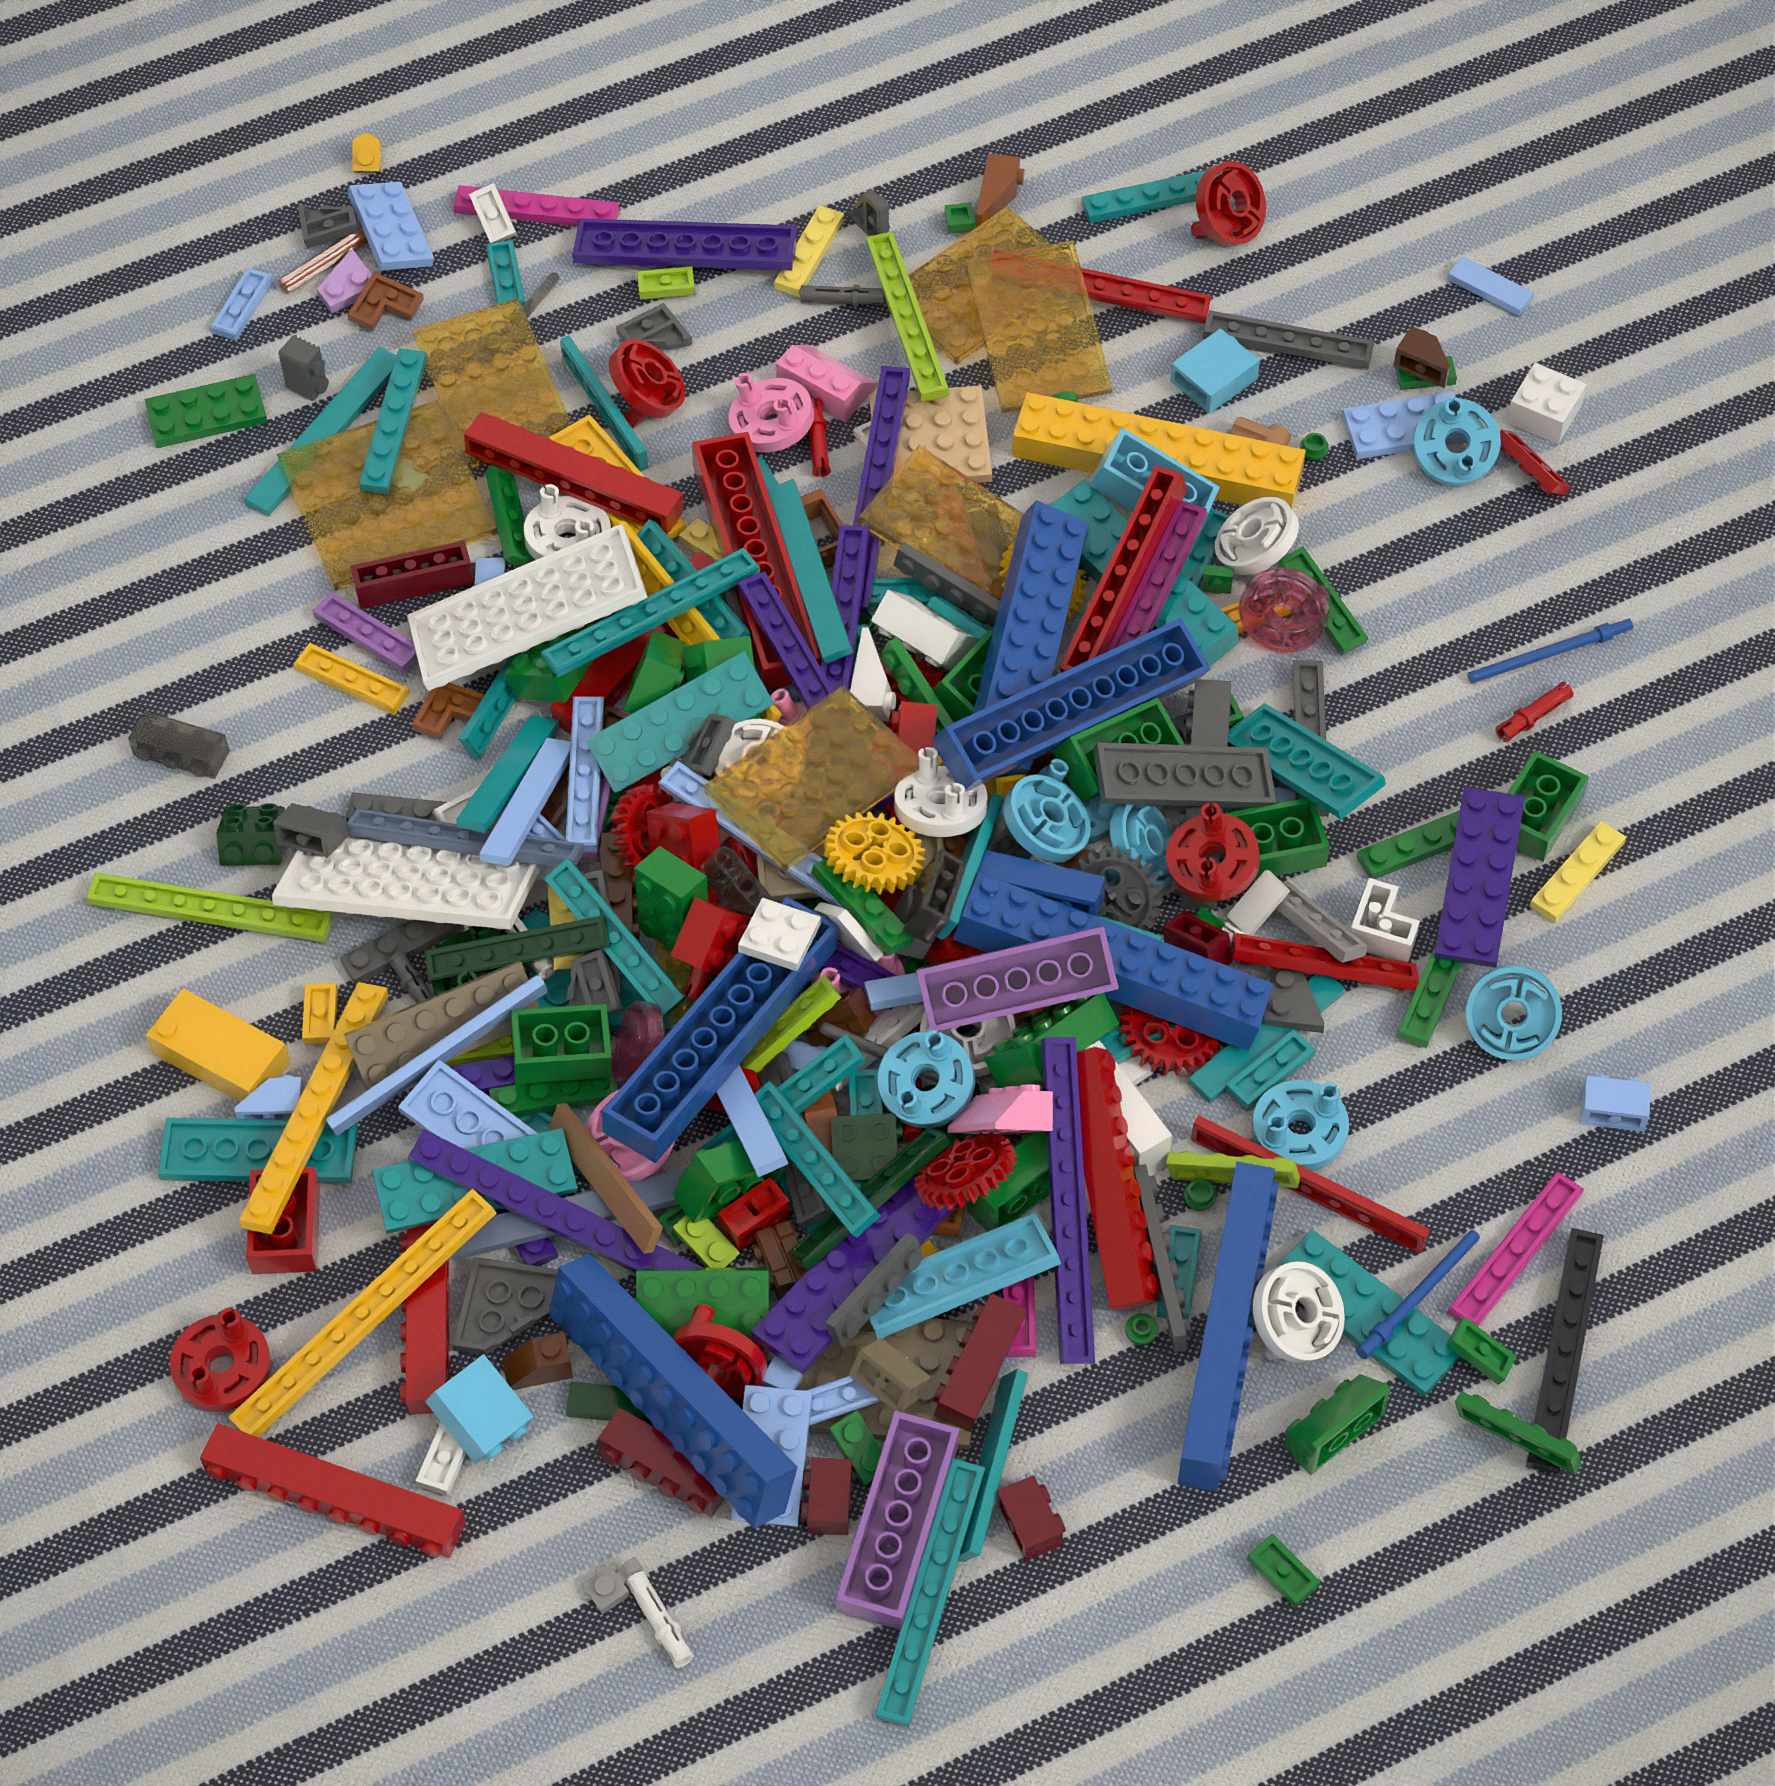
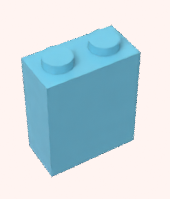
(1215, 370)
(480, 1410)

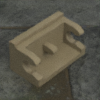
(889, 1375)

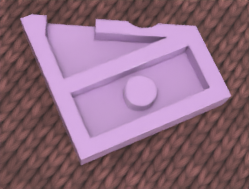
(344, 283)

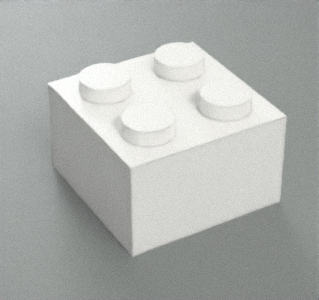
(1546, 403)

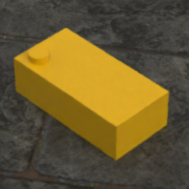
(216, 1046)

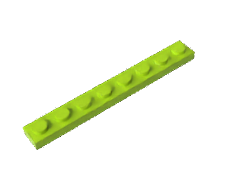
(907, 317)
(208, 907)

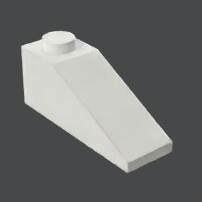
(870, 681)

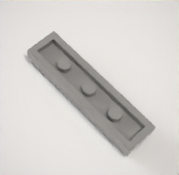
(1321, 926)

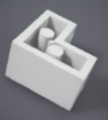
(1381, 929)

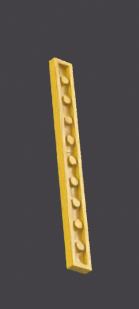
(689, 625)
(310, 1113)
(362, 1314)

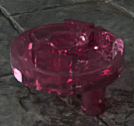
(1290, 589)
(637, 1038)

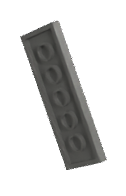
(1183, 775)

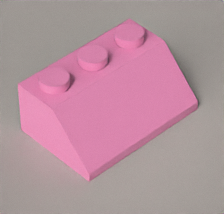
(827, 379)
(1007, 1112)

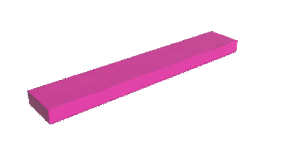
(1516, 1250)

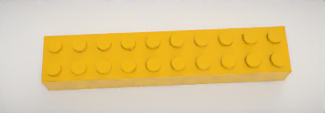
(1078, 434)

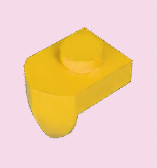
(366, 153)

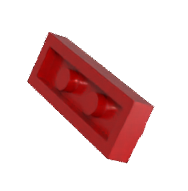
(1532, 464)

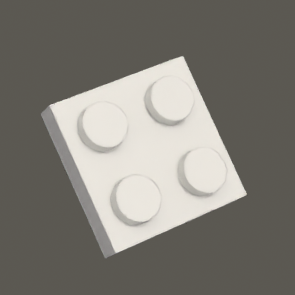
(779, 934)

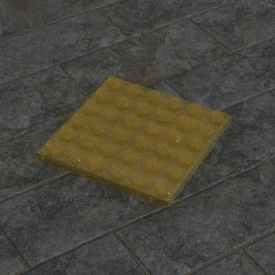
(427, 505)

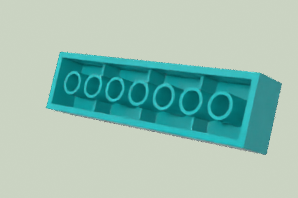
(1207, 624)

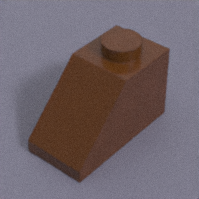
(1422, 357)
(538, 1362)

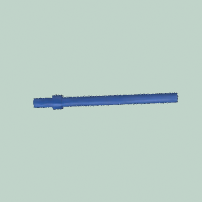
(1601, 633)
(1384, 1330)

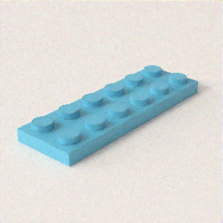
(967, 1273)

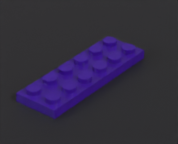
(1479, 877)

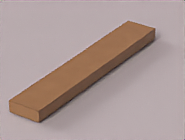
(607, 1180)

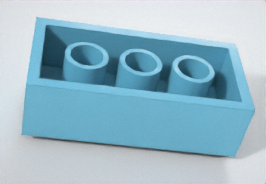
(1129, 464)

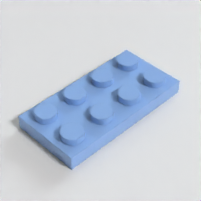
(390, 226)
(1390, 425)
(459, 1110)
(785, 1420)

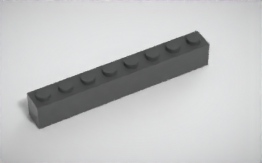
(1207, 728)

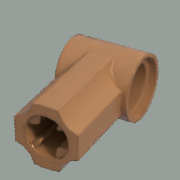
(1250, 429)

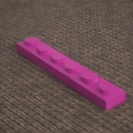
(541, 207)

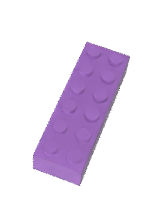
(1017, 979)
(897, 1520)

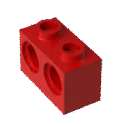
(753, 1212)

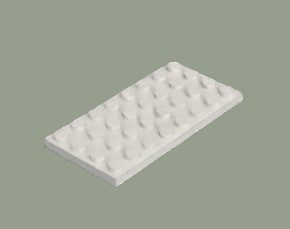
(526, 607)
(407, 884)

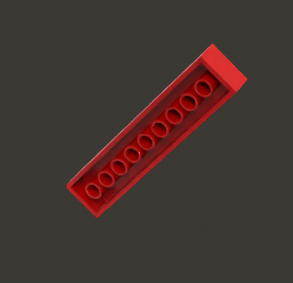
(746, 520)

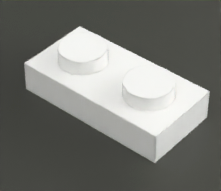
(493, 214)
(441, 1463)

